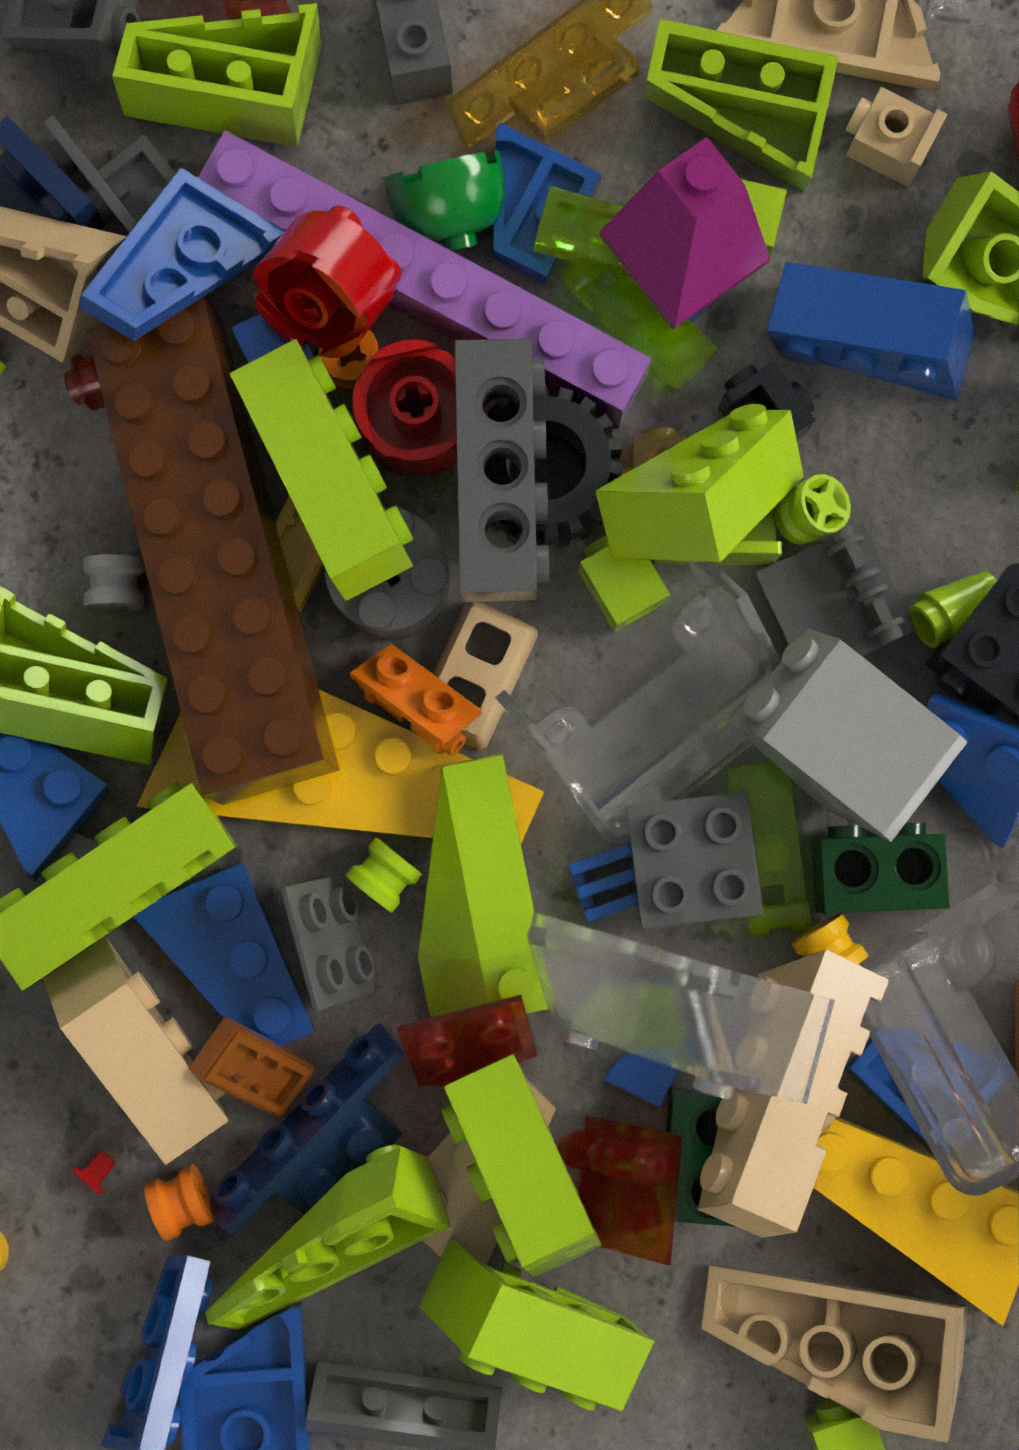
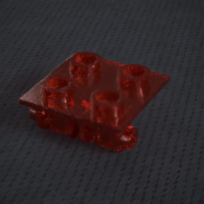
(467, 1041)
(627, 1184)

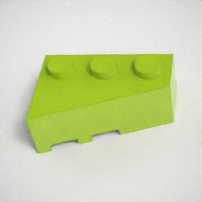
(745, 94)
(73, 691)
(534, 1331)

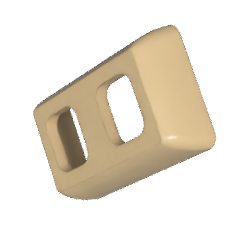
(492, 678)

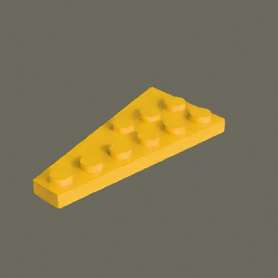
(382, 786)

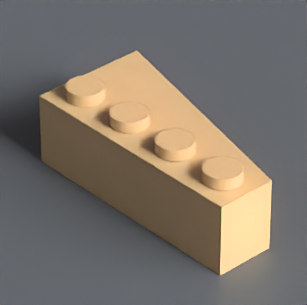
(767, 1144)

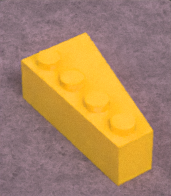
(912, 1206)

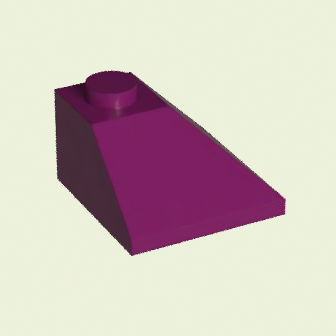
(688, 234)

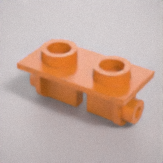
(417, 695)

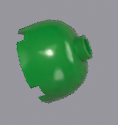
(449, 198)

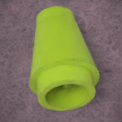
(944, 609)

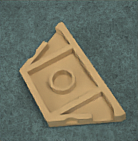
(870, 36)

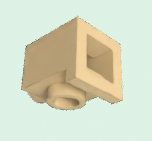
(888, 152)

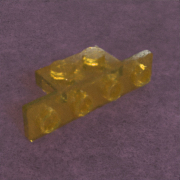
(554, 73)

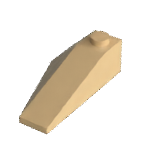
(862, 1347)

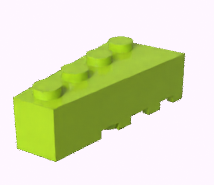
(321, 469)
(110, 883)

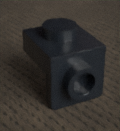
(773, 391)

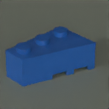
(874, 327)

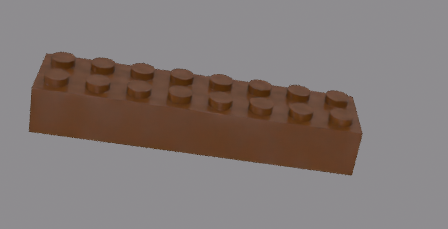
(213, 557)

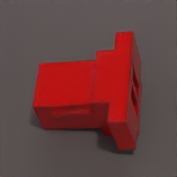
(96, 1171)

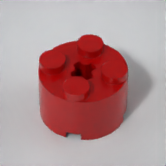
(325, 281)
(380, 402)

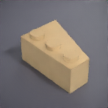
(43, 276)
(133, 1050)

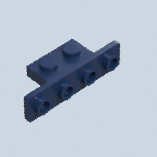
(318, 1139)

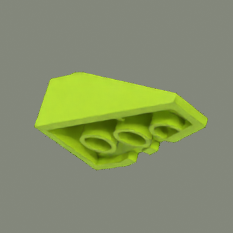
(976, 245)
(477, 896)
(352, 1227)

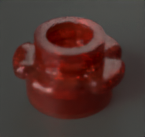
(83, 382)

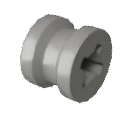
(113, 582)

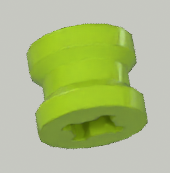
(812, 510)
(383, 875)

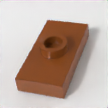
(252, 1067)

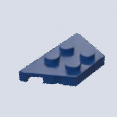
(250, 1390)

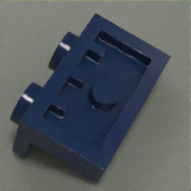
(37, 185)

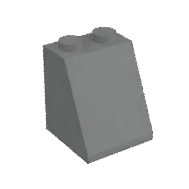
(848, 734)

